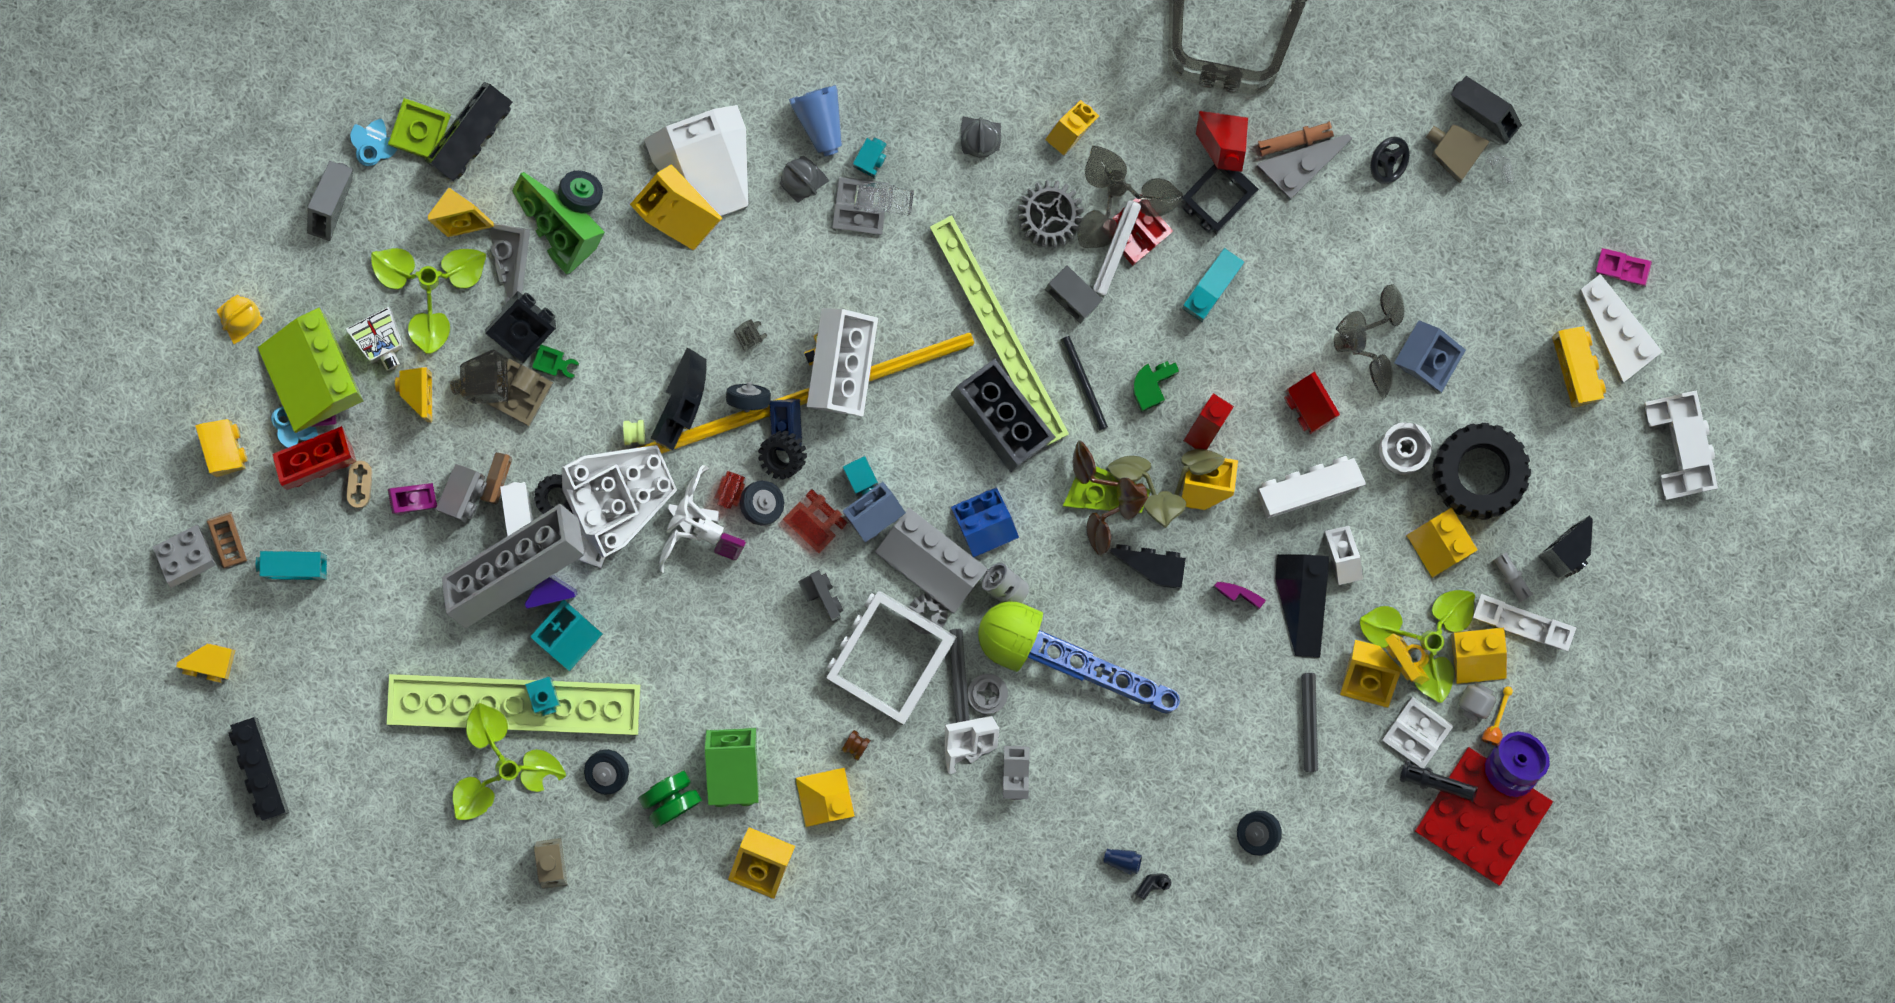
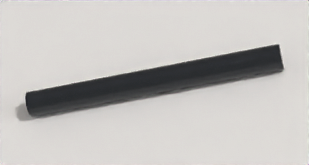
(1084, 383)

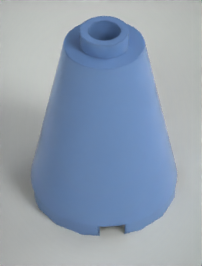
(820, 118)

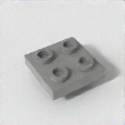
(184, 556)

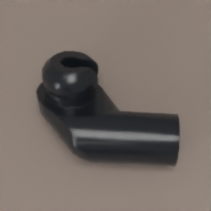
(1153, 882)

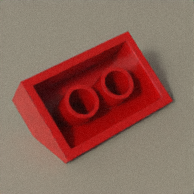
(313, 458)

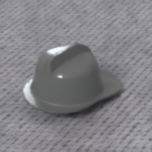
(980, 137)
(802, 178)

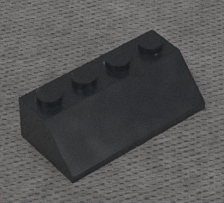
(1002, 415)
(1570, 550)

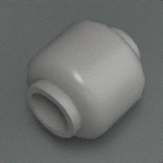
(1477, 701)

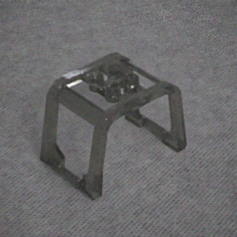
(1224, 76)

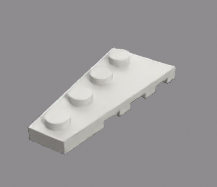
(1621, 332)

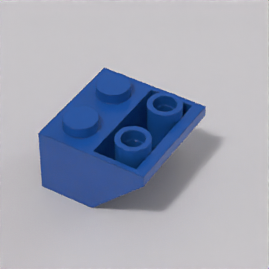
(985, 522)

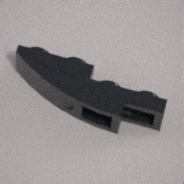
(686, 394)

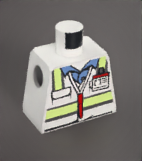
(378, 338)

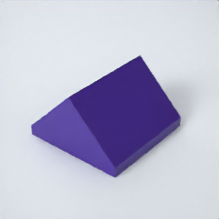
(550, 591)

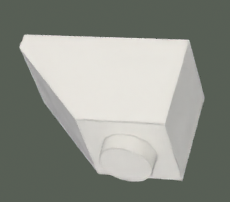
(1344, 555)

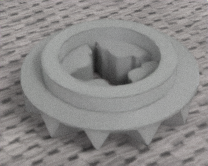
(918, 606)
(979, 684)

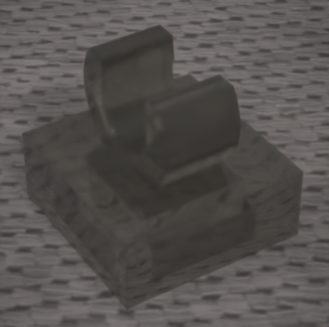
(748, 335)

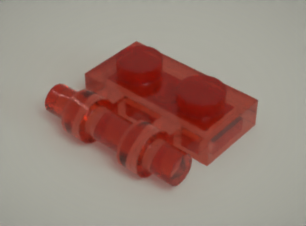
(809, 526)

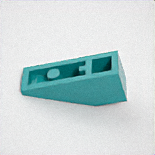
(1213, 285)

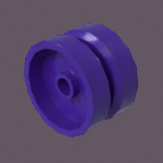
(1517, 764)

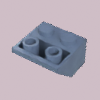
(874, 511)

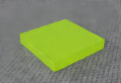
(418, 128)

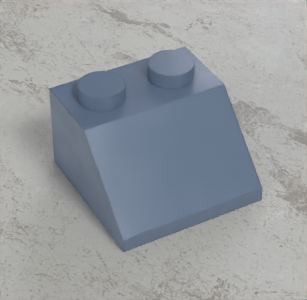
(1430, 355)

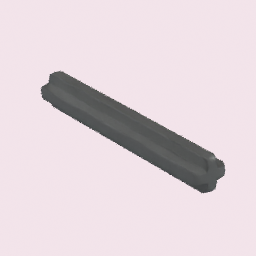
(959, 677)
(1309, 722)

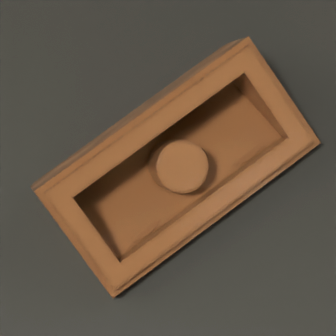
(496, 477)

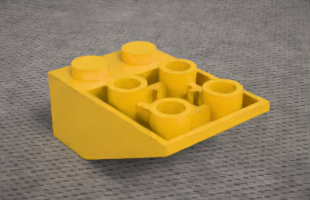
(676, 208)

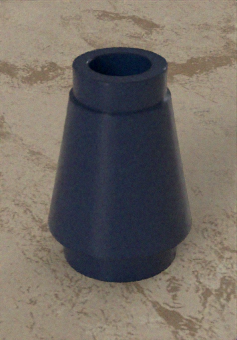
(1123, 860)

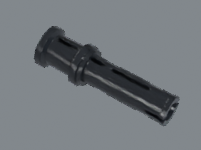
(1427, 778)

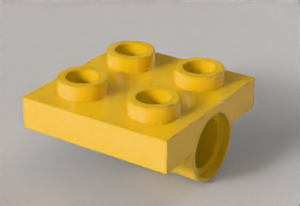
(1402, 652)

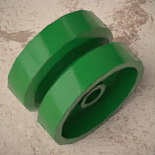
(668, 796)

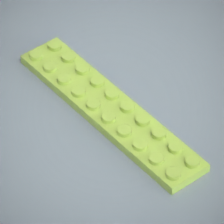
(449, 700)

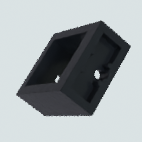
(1207, 221)

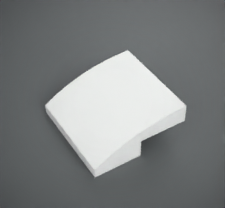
(1411, 742)

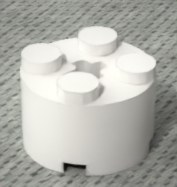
(1406, 434)

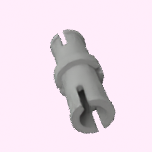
(1513, 577)

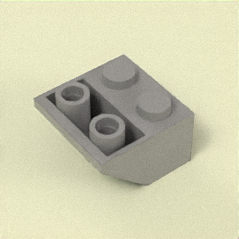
(461, 493)

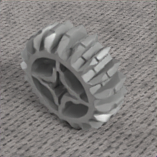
(1041, 207)

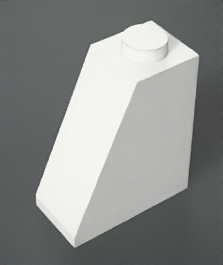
(516, 506)

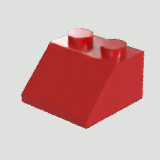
(1311, 403)

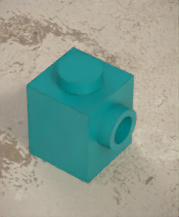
(543, 696)

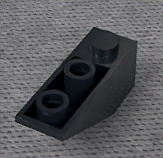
(1157, 568)

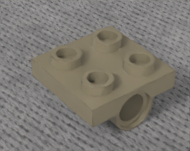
(525, 393)

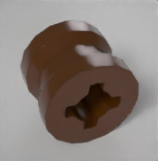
(855, 745)

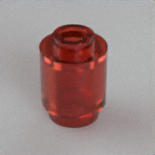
(730, 490)

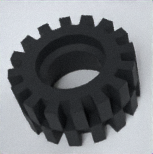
(792, 448)
(543, 490)

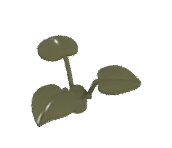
(1165, 505)

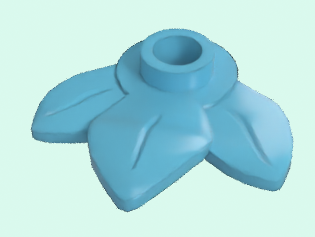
(371, 138)
(285, 431)

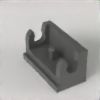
(1073, 294)

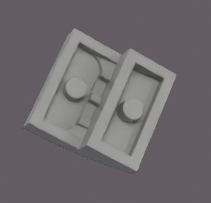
(849, 218)

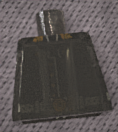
(483, 379)

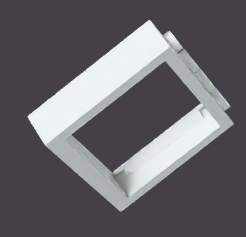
(859, 625)

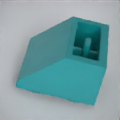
(566, 635)

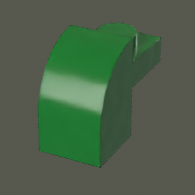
(1146, 384)

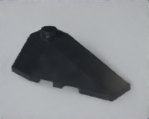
(1302, 592)

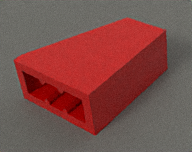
(1223, 139)
(1208, 423)

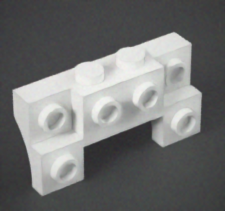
(1689, 442)

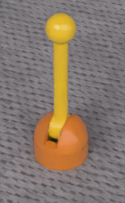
(1493, 733)

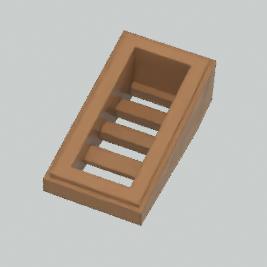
(232, 527)

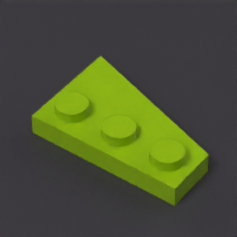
(1094, 495)

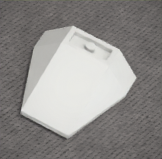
(708, 154)
(616, 494)

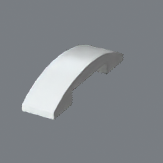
(1524, 623)

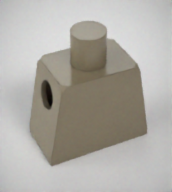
(1456, 149)
(550, 863)

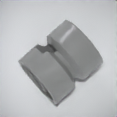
(1005, 584)

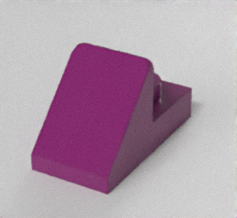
(412, 498)

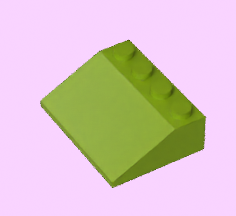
(309, 371)

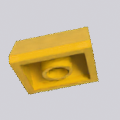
(457, 215)

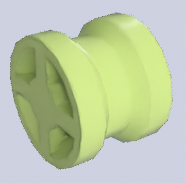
(634, 432)

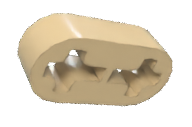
(365, 485)

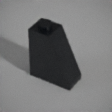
(1486, 108)

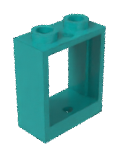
(292, 565)

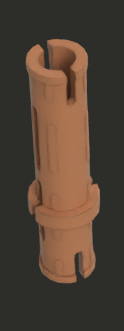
(1296, 138)

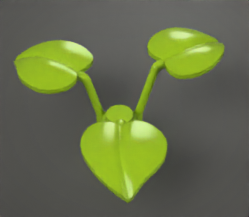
(461, 266)
(1453, 610)
(485, 727)

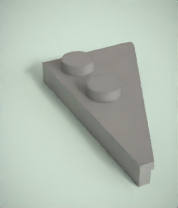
(1297, 168)
(510, 255)

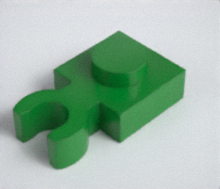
(551, 361)

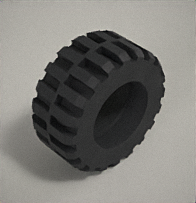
(1513, 459)

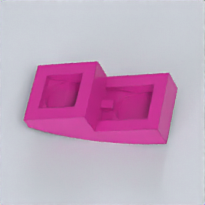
(1623, 267)

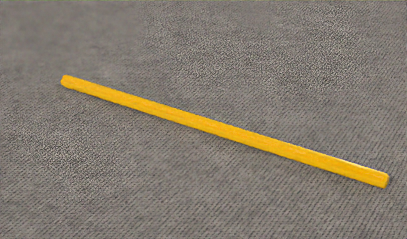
(877, 371)

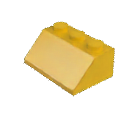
(1578, 366)

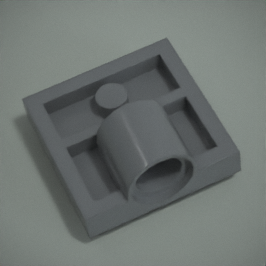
(818, 586)

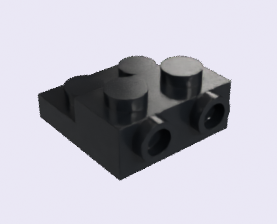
(521, 326)

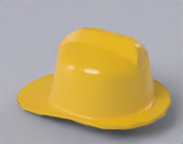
(239, 317)

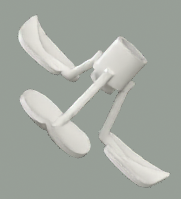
(704, 528)

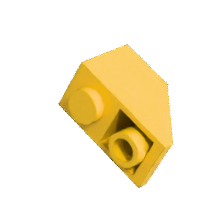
(1071, 127)
(209, 660)

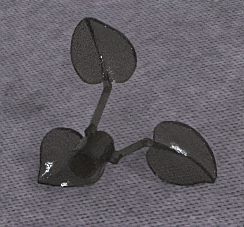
(1109, 170)
(1353, 337)

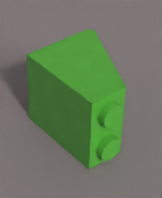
(732, 767)

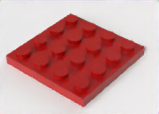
(1490, 829)

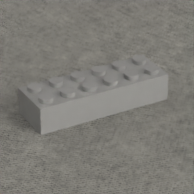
(512, 566)

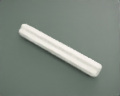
(1116, 247)

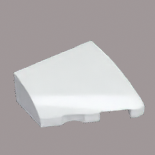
(969, 740)

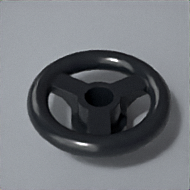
(1387, 159)

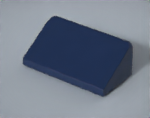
(786, 416)

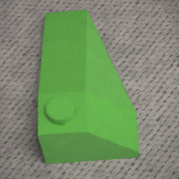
(570, 233)

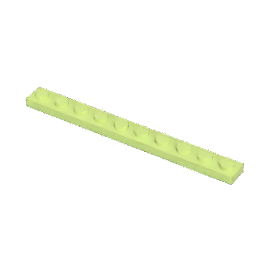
(996, 323)

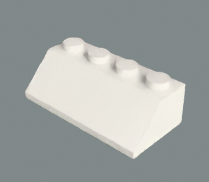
(842, 361)
(1311, 487)

